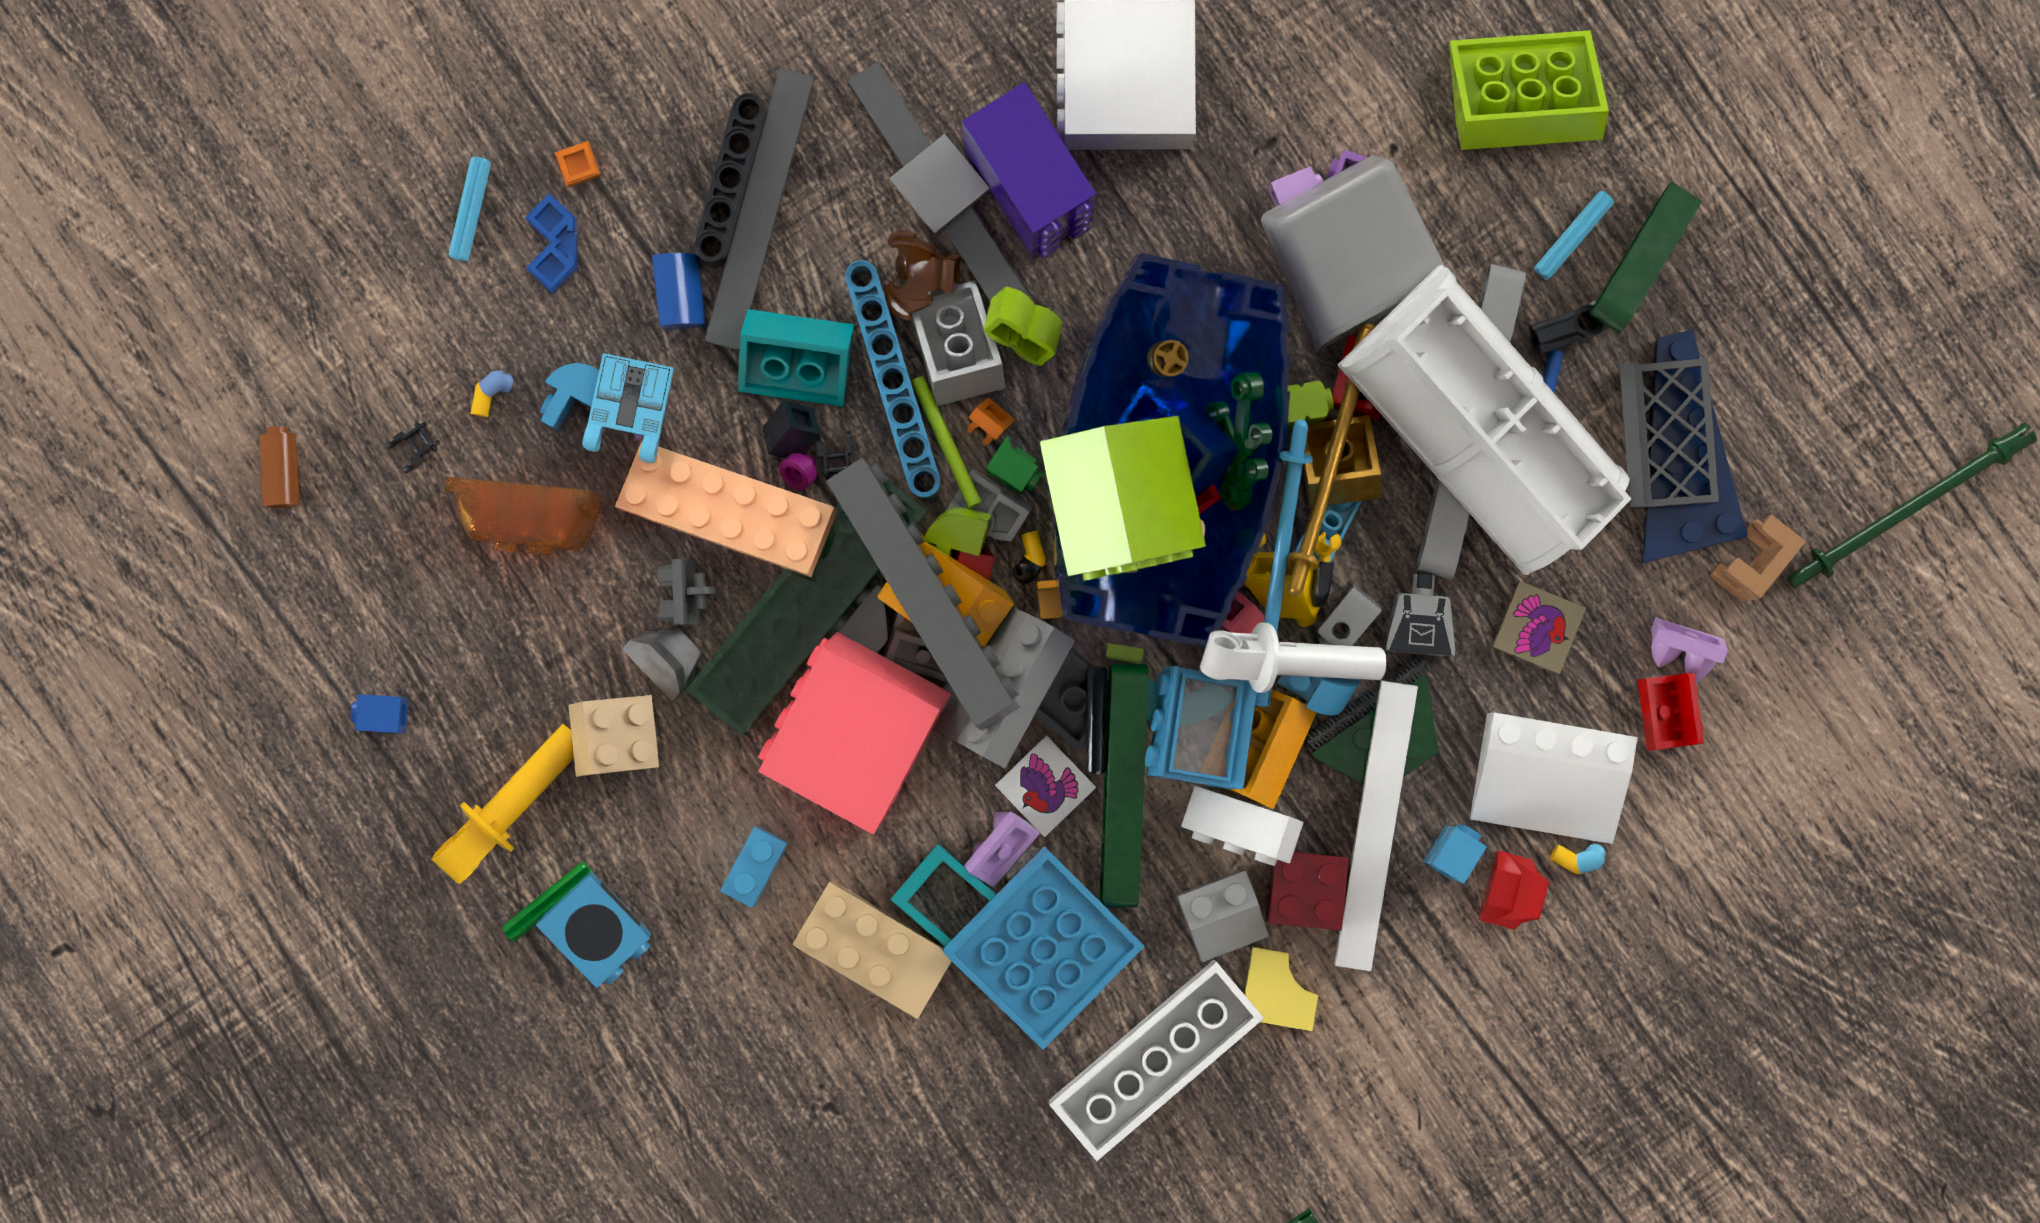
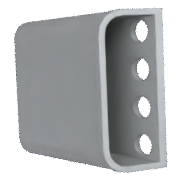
(1351, 248)

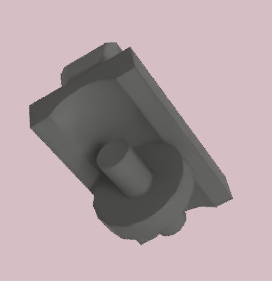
(688, 592)

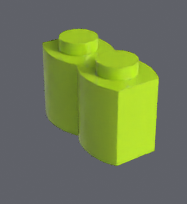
(1022, 325)

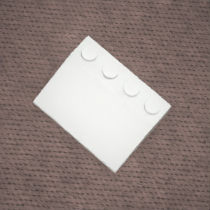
(1552, 777)

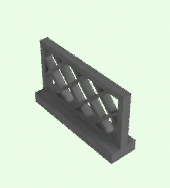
(1636, 433)

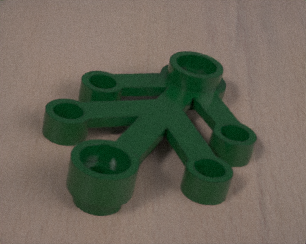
(1237, 488)

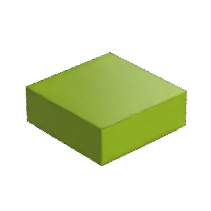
(1124, 653)

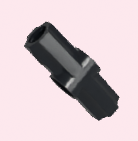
(1564, 330)

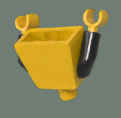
(1316, 588)

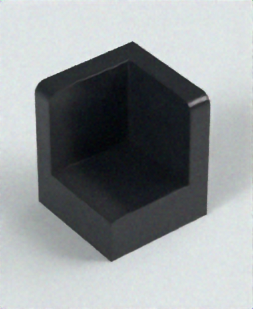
(790, 430)

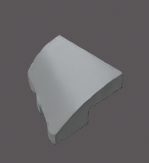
(1006, 508)

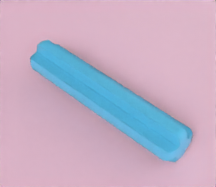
(469, 209)
(1574, 235)

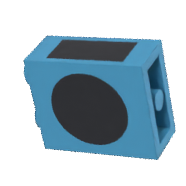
(595, 930)

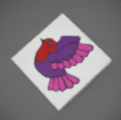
(1045, 786)

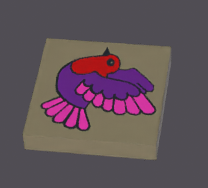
(1538, 627)

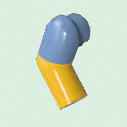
(487, 388)

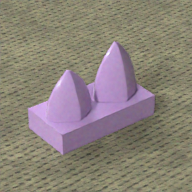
(1701, 648)
(1002, 848)

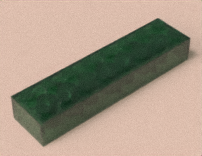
(789, 624)

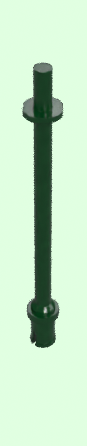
(1998, 451)

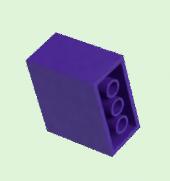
(1029, 171)

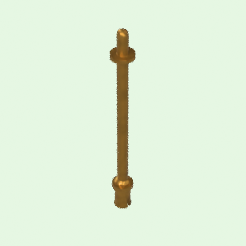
(1304, 558)

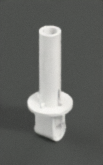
(1262, 658)

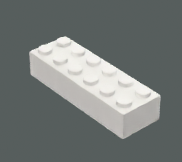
(1155, 1060)

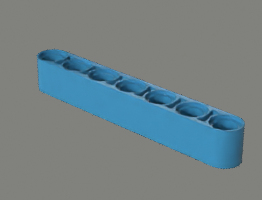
(885, 364)

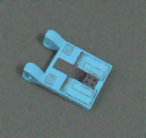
(629, 399)

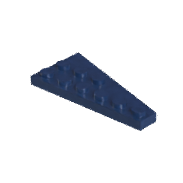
(1693, 526)

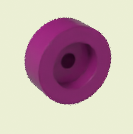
(798, 471)

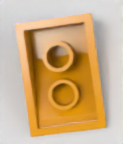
(980, 597)

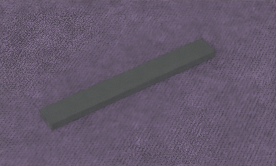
(907, 142)
(759, 208)

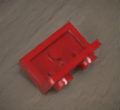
(1670, 711)

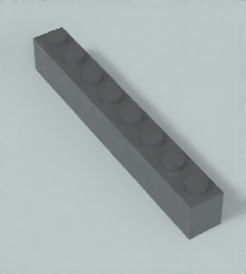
(923, 593)

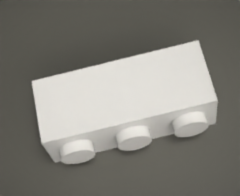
(1241, 826)

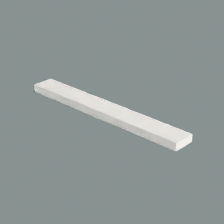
(1376, 825)

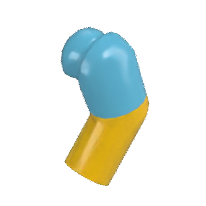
(1581, 862)

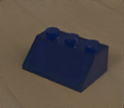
(1205, 443)

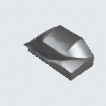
(665, 658)

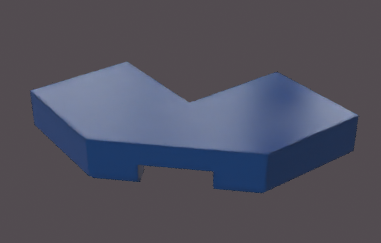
(560, 256)

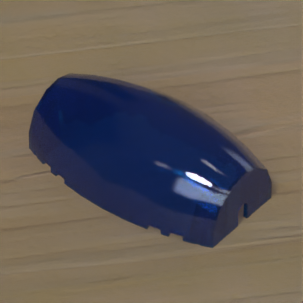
(1228, 329)

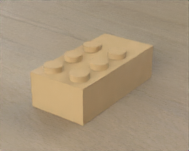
(873, 949)

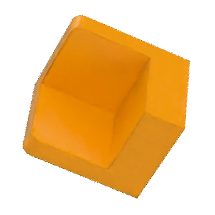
(1048, 600)

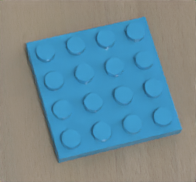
(1043, 948)

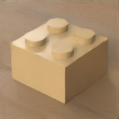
(613, 735)

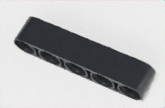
(728, 163)

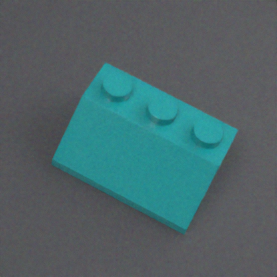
(795, 357)

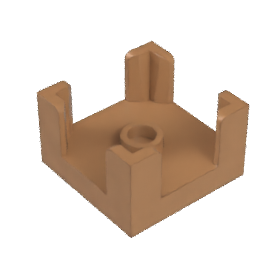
(1778, 548)

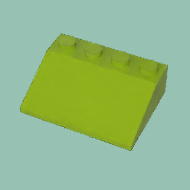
(1527, 90)

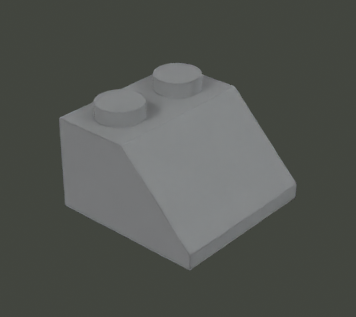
(1222, 915)

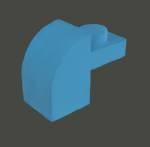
(573, 384)
(1323, 694)

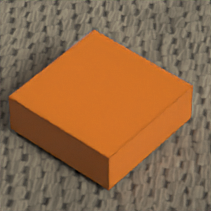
(577, 164)

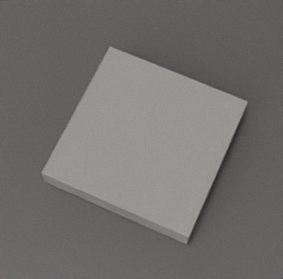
(939, 184)

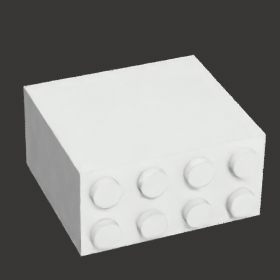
(1126, 74)

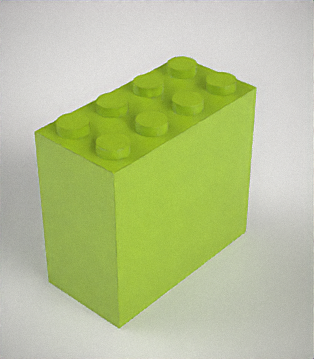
(1123, 497)

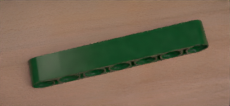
(1124, 785)

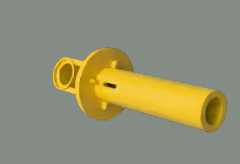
(488, 825)

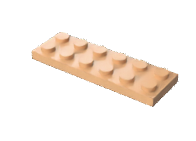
(728, 509)

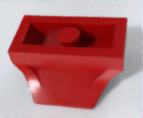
(1513, 892)

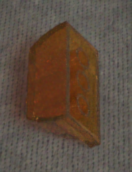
(525, 514)

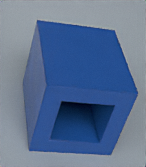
(380, 713)

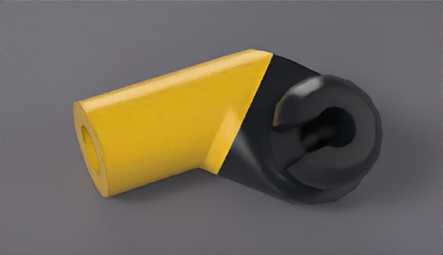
(1032, 561)

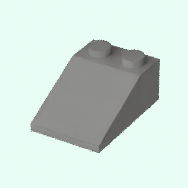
(955, 348)

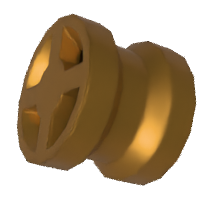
(1175, 359)

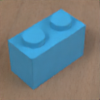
(1455, 852)
(754, 866)

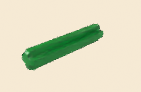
(541, 905)

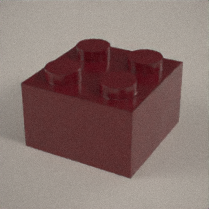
(1308, 891)

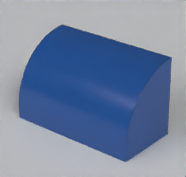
(679, 291)

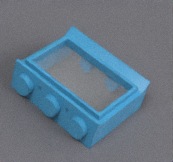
(1200, 729)

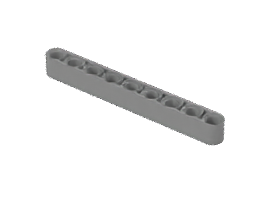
(1446, 516)

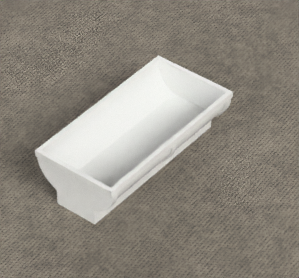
(1487, 424)

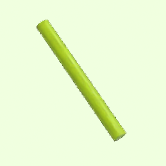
(946, 442)

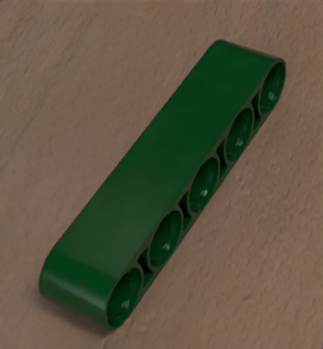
(1645, 257)

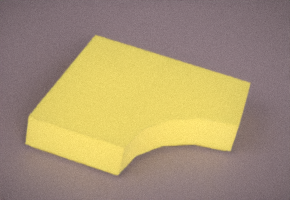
(1276, 993)

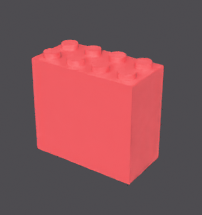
(852, 731)

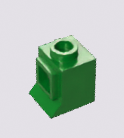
(1014, 468)

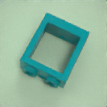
(920, 875)

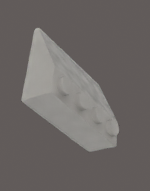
(1031, 658)

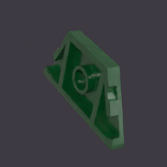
(1350, 748)

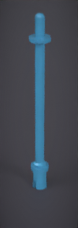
(1295, 460)

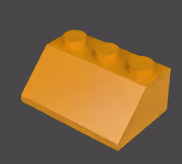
(1273, 747)

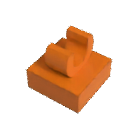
(991, 419)

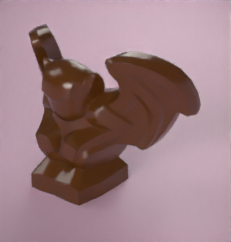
(924, 273)

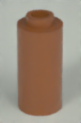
(279, 468)

